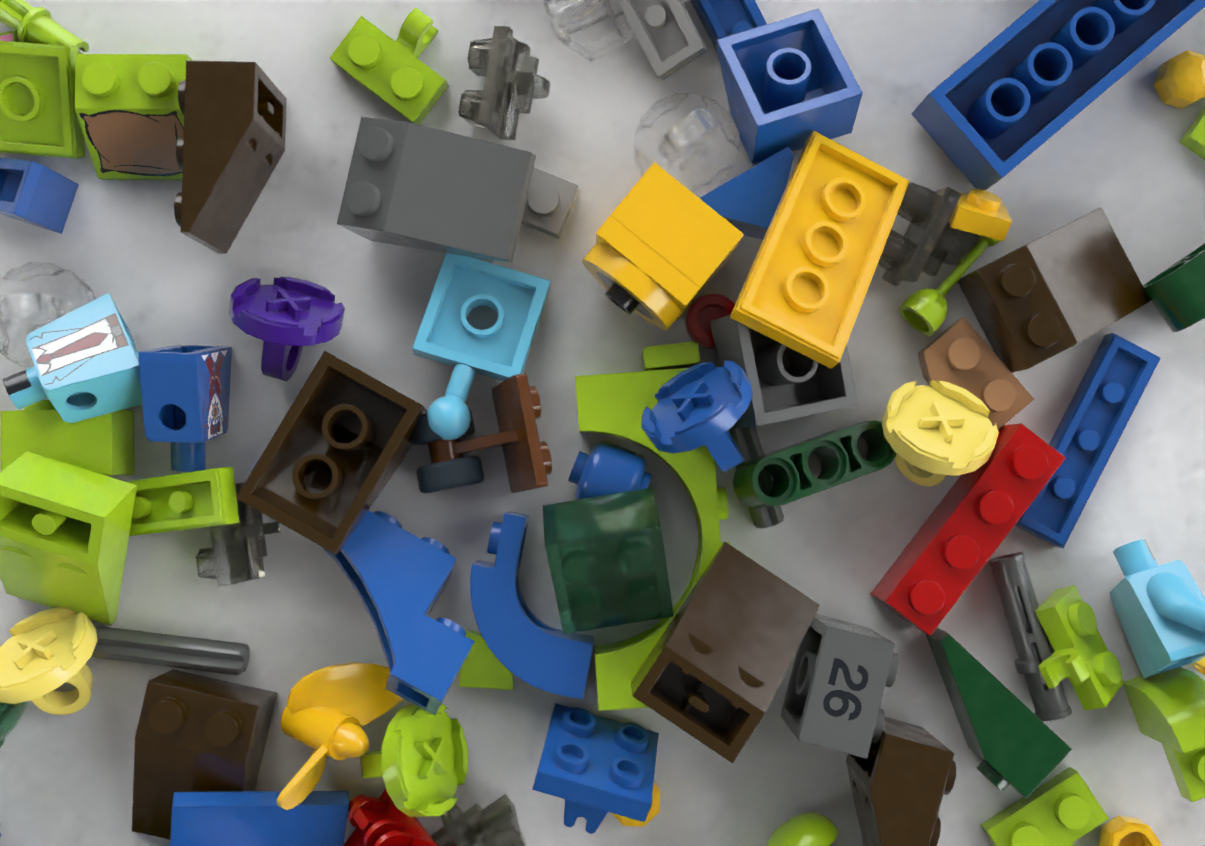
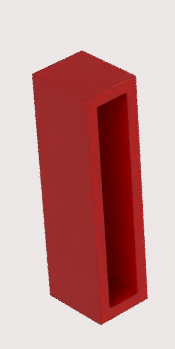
(967, 529)

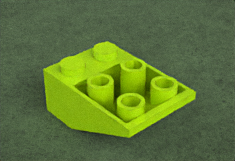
(64, 535)

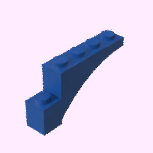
(399, 585)

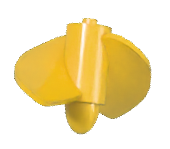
(328, 716)

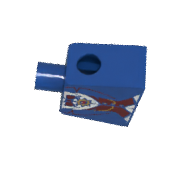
(186, 399)

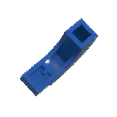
(512, 632)

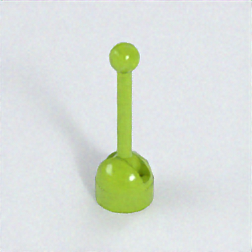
(927, 307)

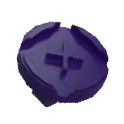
(286, 318)

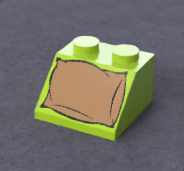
(131, 113)

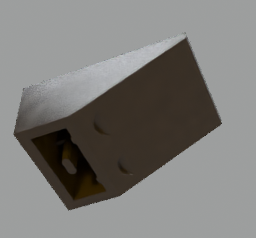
(227, 147)
(725, 652)
(901, 786)

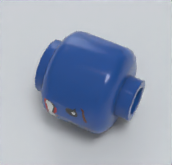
(608, 471)

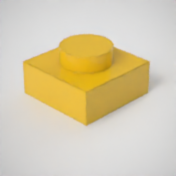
(981, 214)

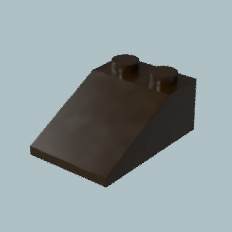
(1054, 291)
(332, 453)
(195, 739)

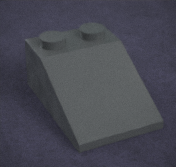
(435, 190)

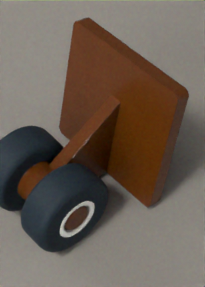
(525, 456)

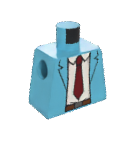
(81, 364)

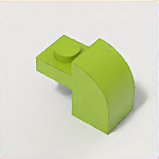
(1173, 713)

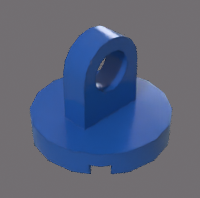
(699, 410)

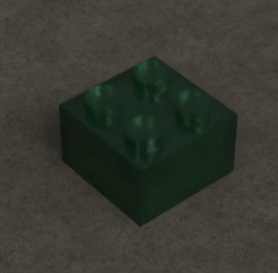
(607, 560)

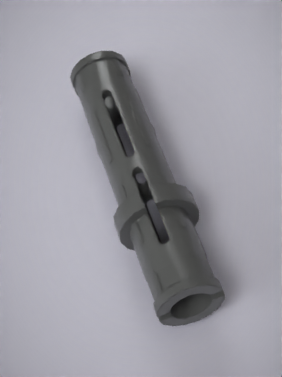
(1011, 573)

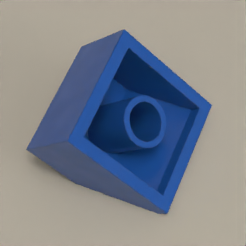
(787, 84)

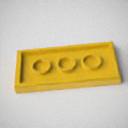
(821, 250)

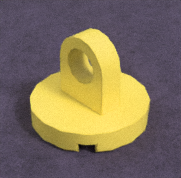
(937, 431)
(46, 654)

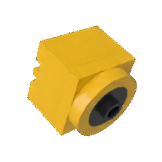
(660, 249)

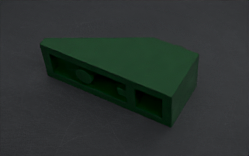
(996, 725)

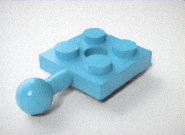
(491, 352)

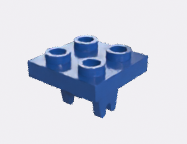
(597, 766)

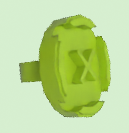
(420, 761)

